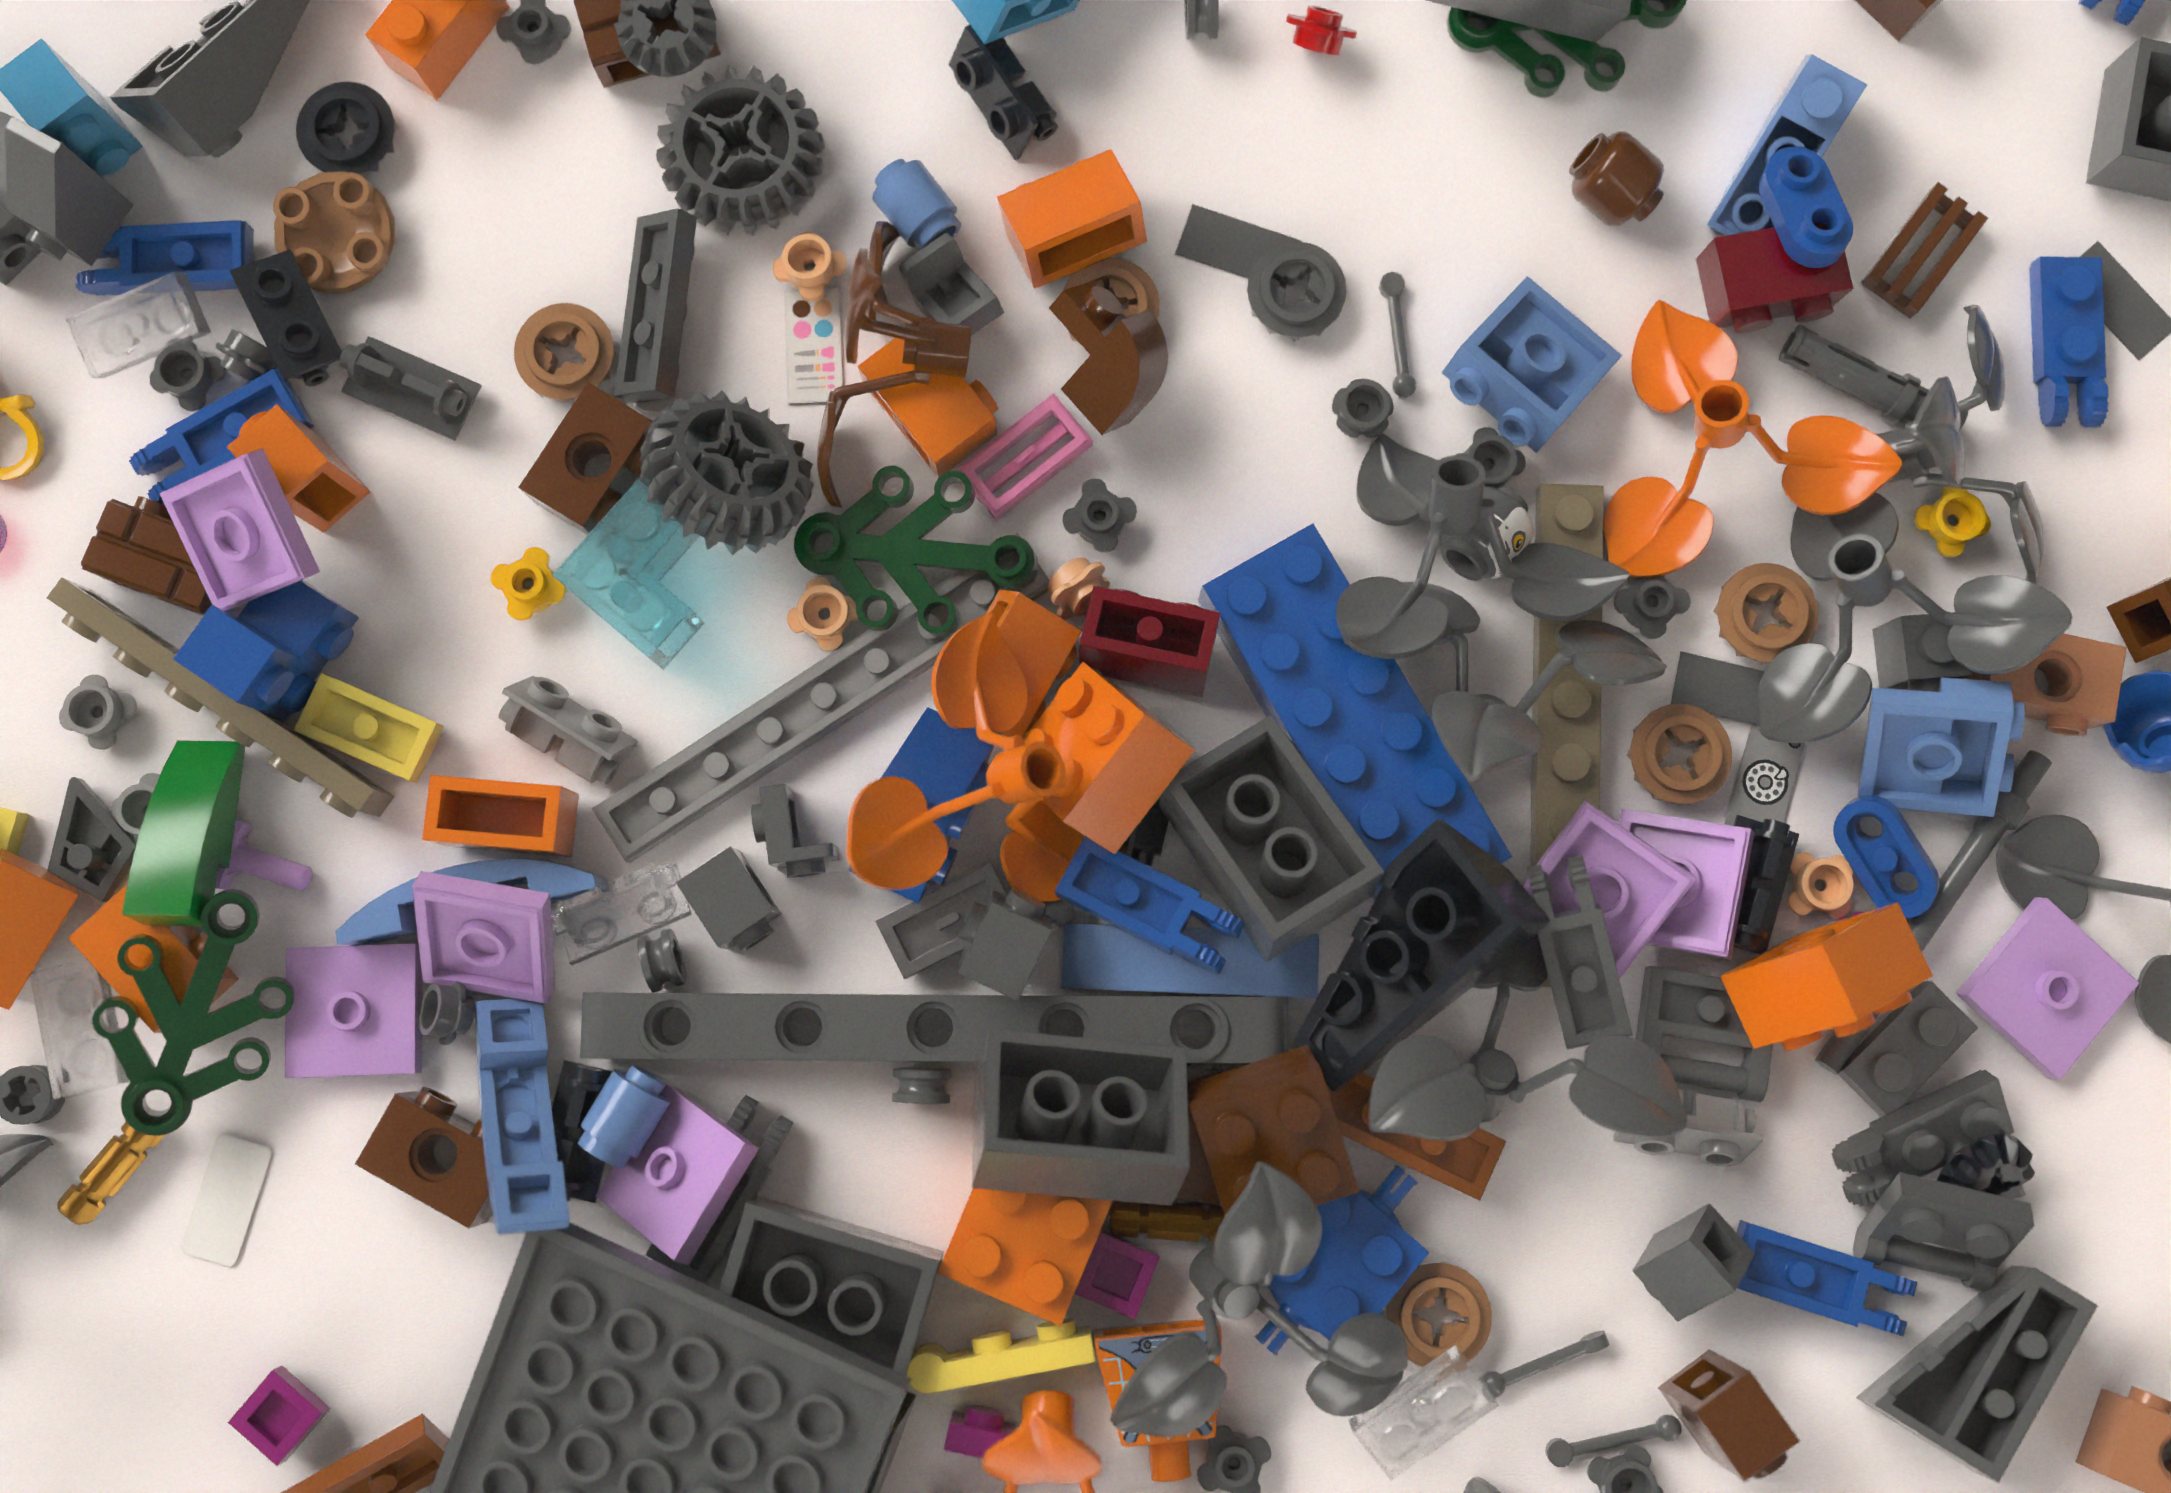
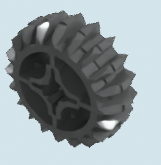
(757, 109)
(712, 462)

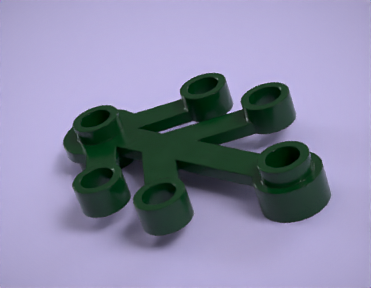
(1502, 39)
(904, 549)
(188, 1023)

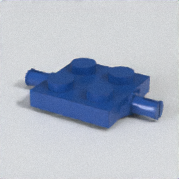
(1356, 1267)

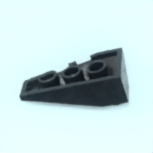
(1428, 939)

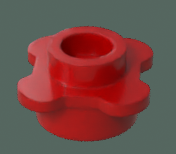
(1320, 30)

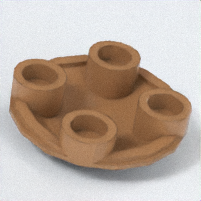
(335, 230)

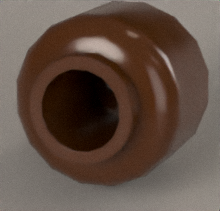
(1617, 178)

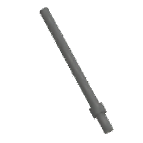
(2008, 814)

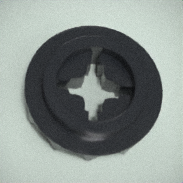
(326, 115)
(1991, 1165)

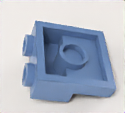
(1529, 365)
(1941, 746)

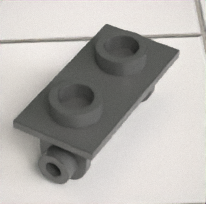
(408, 386)

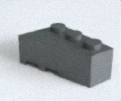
(1986, 1370)

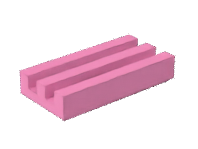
(1067, 425)

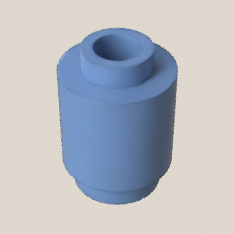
(915, 203)
(624, 1116)

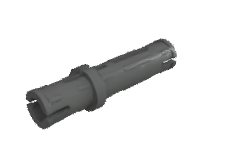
(1855, 375)

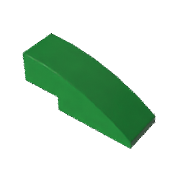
(185, 834)

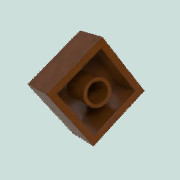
(1276, 1116)

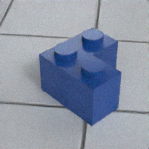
(271, 648)
(944, 767)

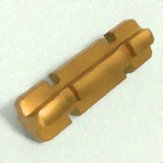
(106, 1175)
(1166, 1222)

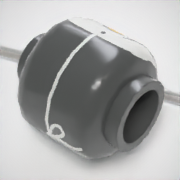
(1472, 552)

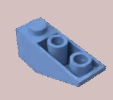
(1805, 117)

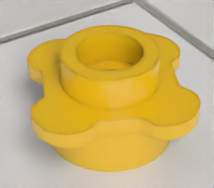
(1970, 516)
(542, 595)

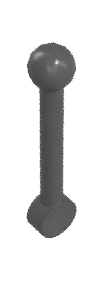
(1391, 287)
(1588, 1344)
(1561, 1452)

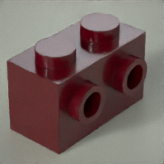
(1753, 280)
(1148, 640)

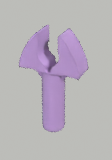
(261, 864)

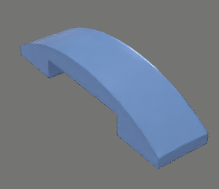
(394, 911)
(1114, 960)
(517, 1117)

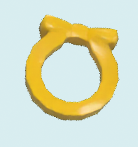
(16, 407)

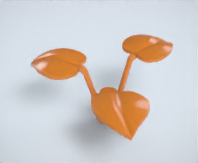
(1689, 359)
(893, 832)
(1043, 1446)

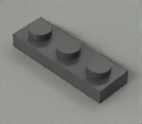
(655, 306)

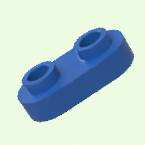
(1801, 201)
(1882, 856)

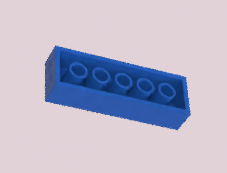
(1338, 707)

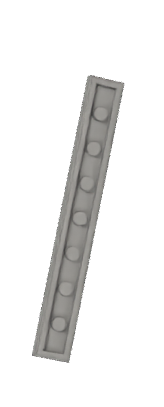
(793, 717)

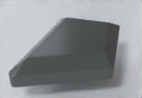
(90, 844)

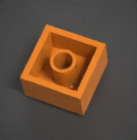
(1112, 756)
(1828, 979)
(1025, 1248)

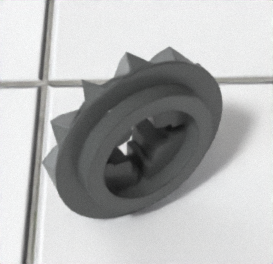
(673, 51)
(1288, 264)

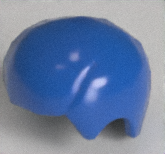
(2143, 722)

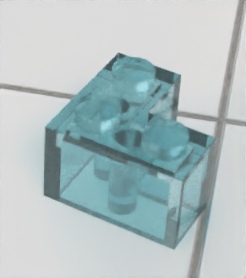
(621, 572)

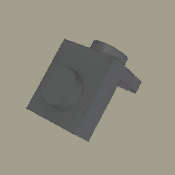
(948, 287)
(777, 825)

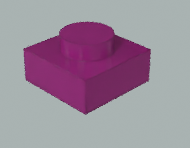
(1117, 1274)
(279, 1415)
(976, 1430)

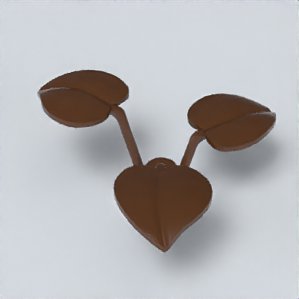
(927, 344)

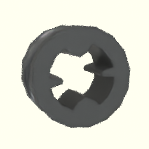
(1201, 17)
(661, 960)
(921, 1085)
(13, 1086)

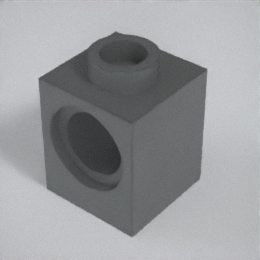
(730, 900)

